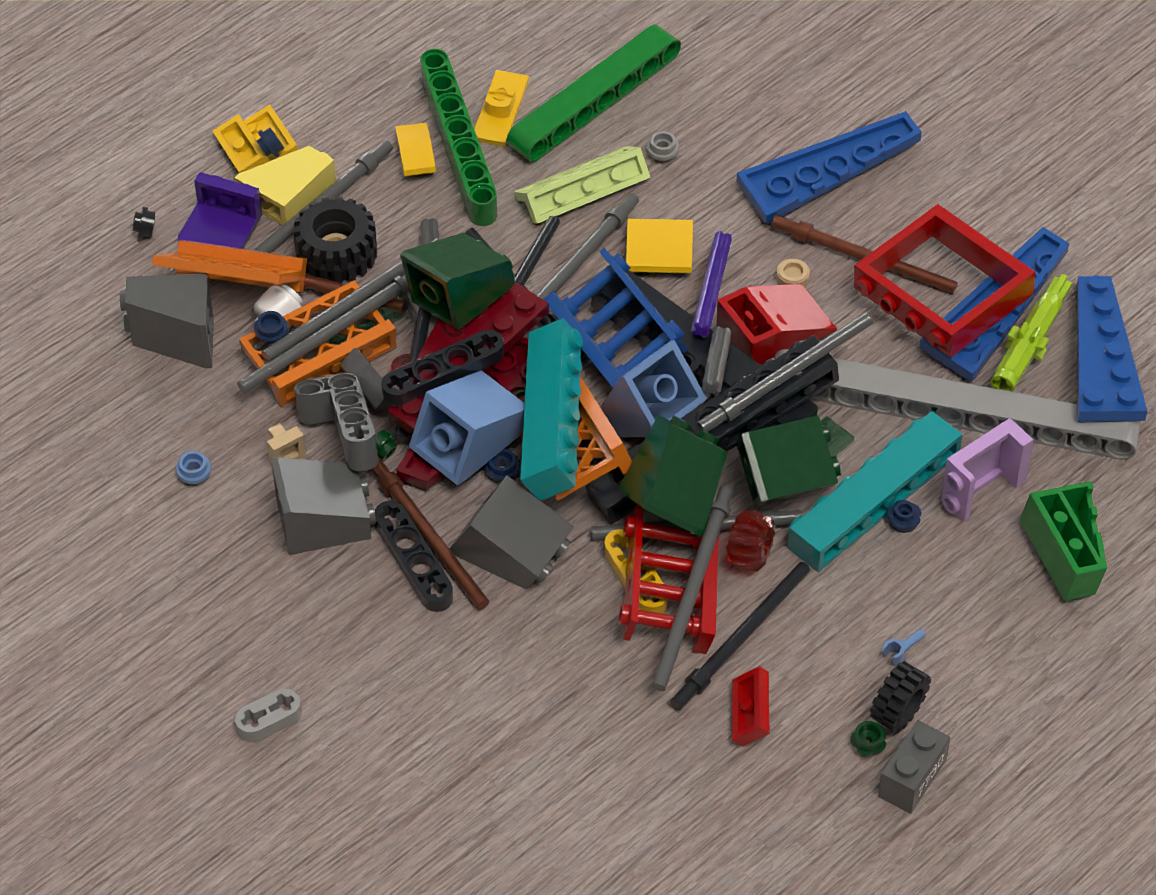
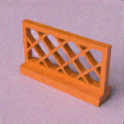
(235, 264)
(370, 343)
(604, 443)

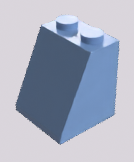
(653, 387)
(466, 425)

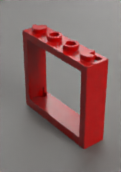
(1008, 271)

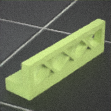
(584, 183)

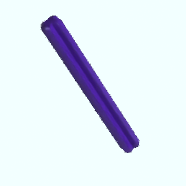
(711, 284)

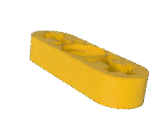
(619, 565)

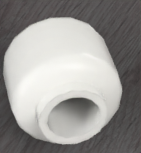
(278, 299)

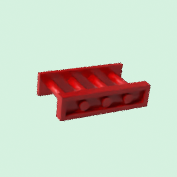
(703, 622)

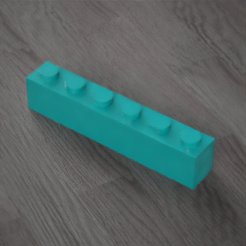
(551, 409)
(865, 497)

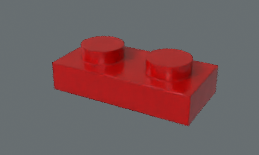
(750, 706)

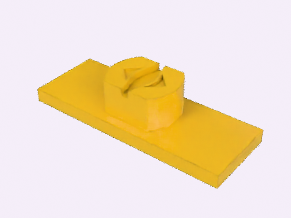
(500, 107)

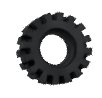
(900, 696)

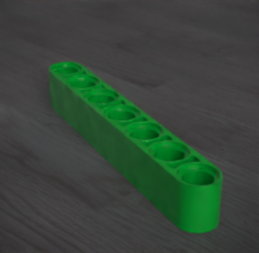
(593, 93)
(459, 137)

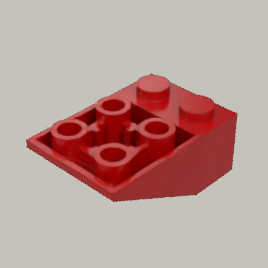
(771, 319)

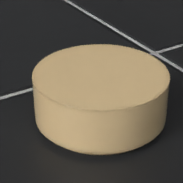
(793, 272)

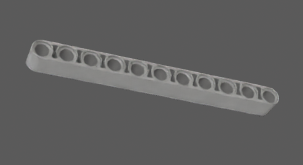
(976, 408)

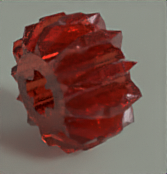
(750, 540)

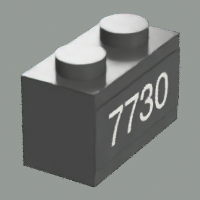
(914, 766)

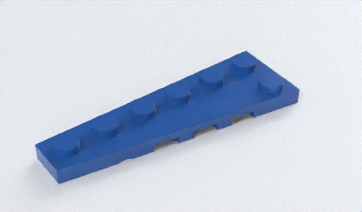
(812, 171)
(1041, 254)
(1106, 367)

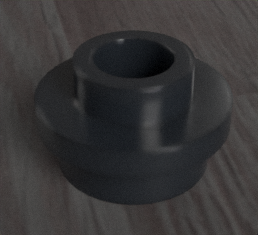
(144, 223)

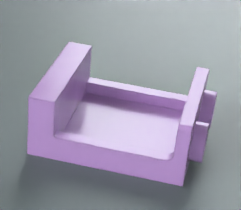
(997, 453)

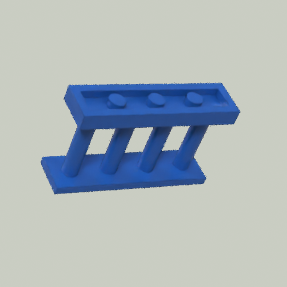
(603, 353)

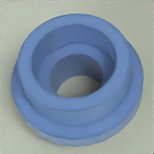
(190, 461)

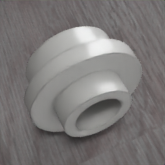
(662, 146)

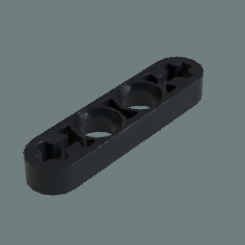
(440, 364)
(411, 556)

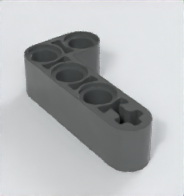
(341, 400)

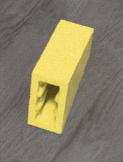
(290, 182)

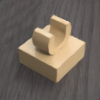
(286, 443)

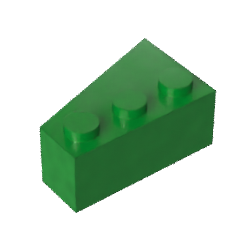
(1067, 537)

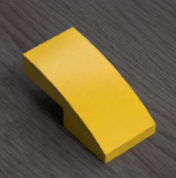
(415, 149)

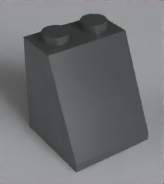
(171, 316)
(321, 503)
(513, 535)

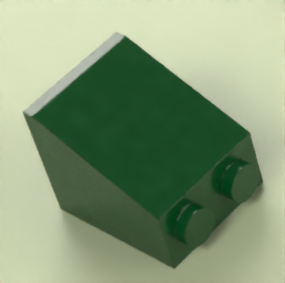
(456, 277)
(787, 460)
(676, 473)

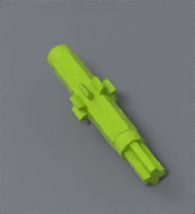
(1031, 338)

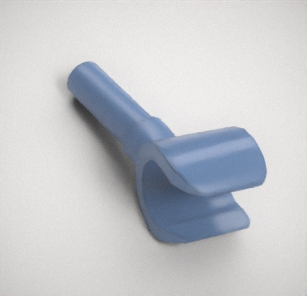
(901, 646)

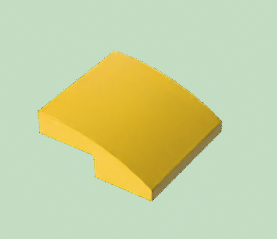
(240, 138)
(659, 245)

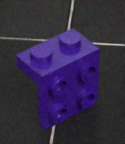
(223, 212)

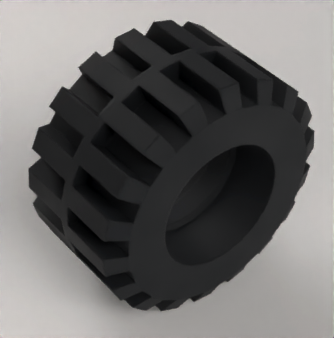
(341, 258)

